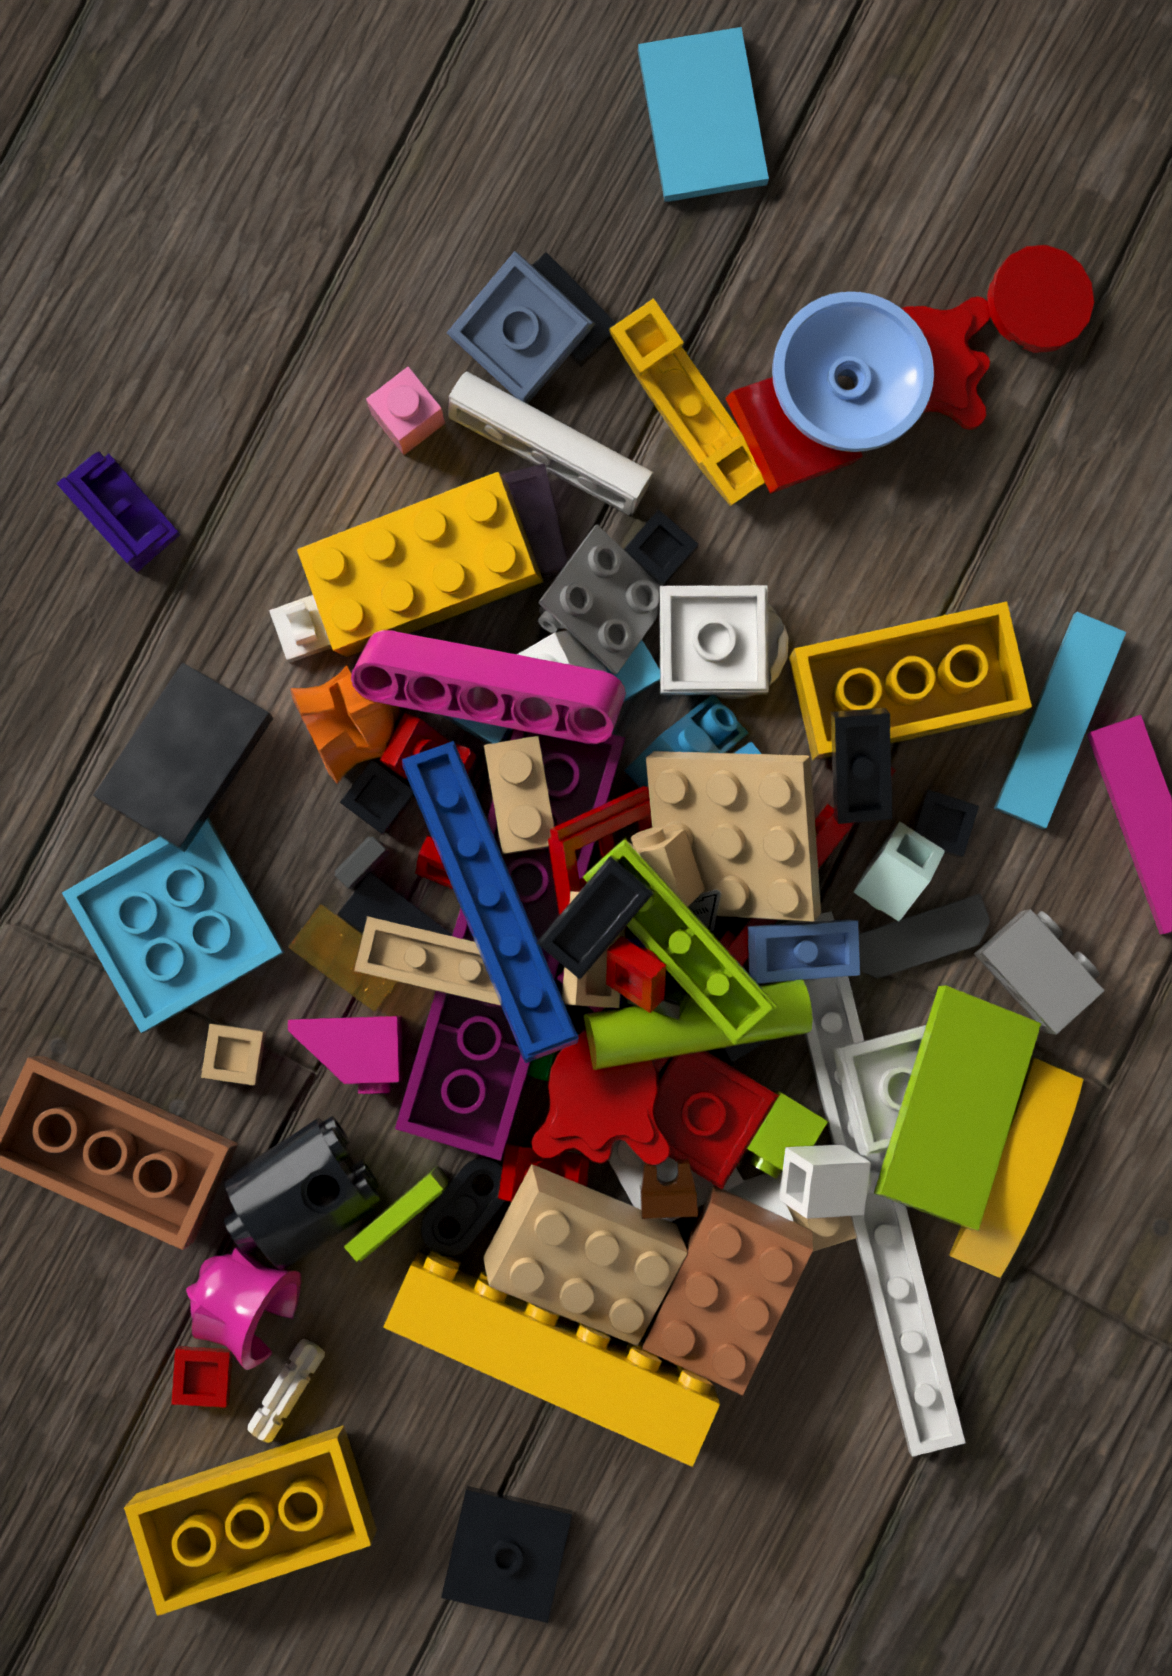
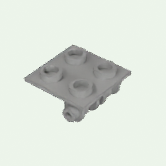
(602, 600)

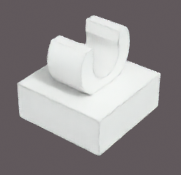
(300, 629)

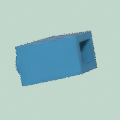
(704, 729)

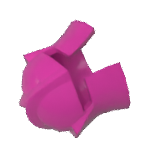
(232, 1298)

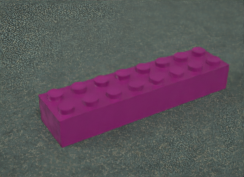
(468, 1059)

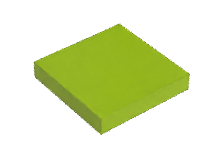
(397, 1214)

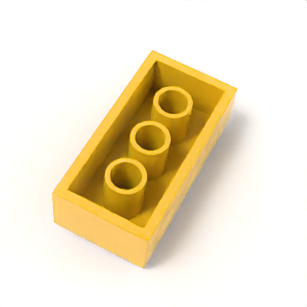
(420, 564)
(924, 672)
(250, 1520)

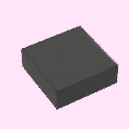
(361, 862)

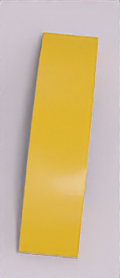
(687, 401)
(1024, 1167)

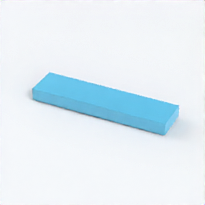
(1060, 720)

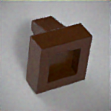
(668, 1198)

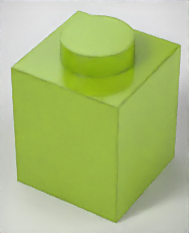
(784, 1126)

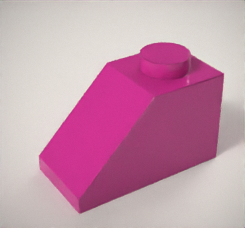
(355, 1048)

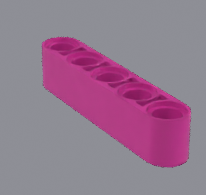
(489, 686)

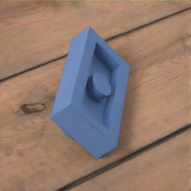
(803, 950)

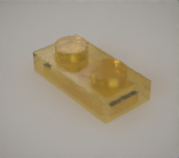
(333, 949)

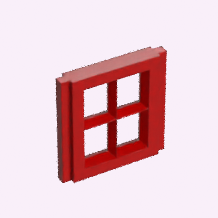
(589, 827)

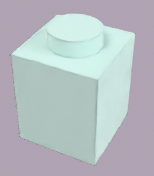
(899, 871)

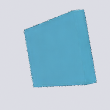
(703, 114)

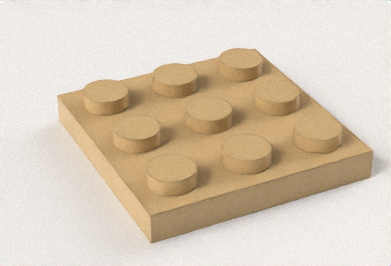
(745, 826)

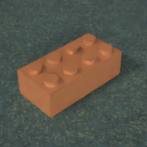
(112, 1151)

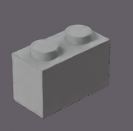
(1041, 970)

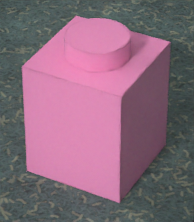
(405, 410)

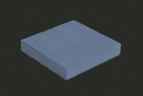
(520, 328)

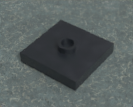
(507, 1554)

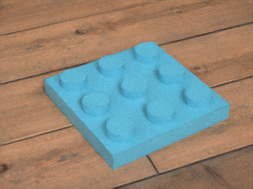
(173, 925)

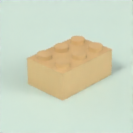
(584, 1255)

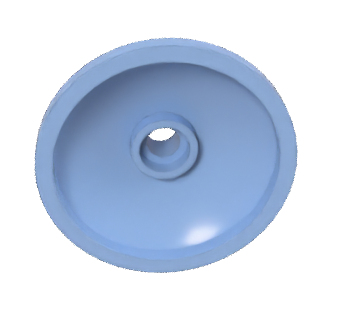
(870, 344)

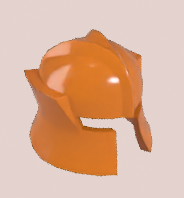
(344, 723)

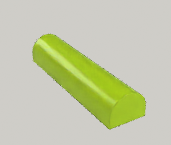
(693, 952)
(638, 1036)

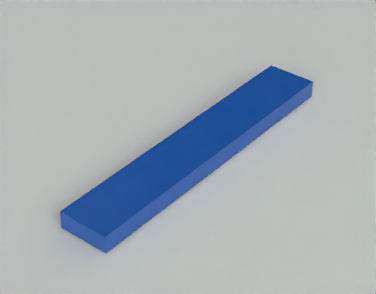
(490, 902)

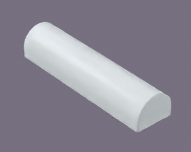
(548, 442)

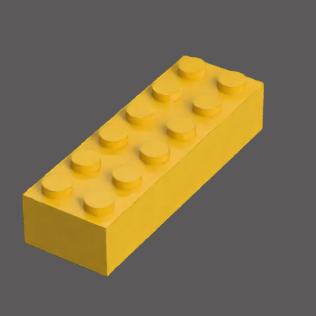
(554, 1358)

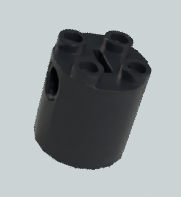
(287, 1209)

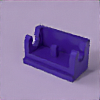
(119, 510)

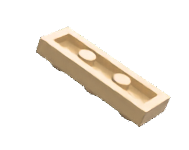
(424, 960)

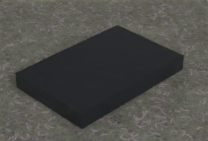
(183, 757)

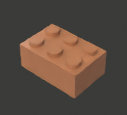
(729, 1290)

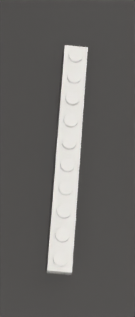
(885, 1244)

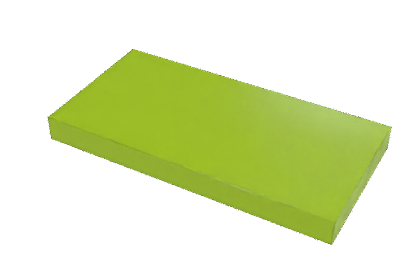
(957, 1108)

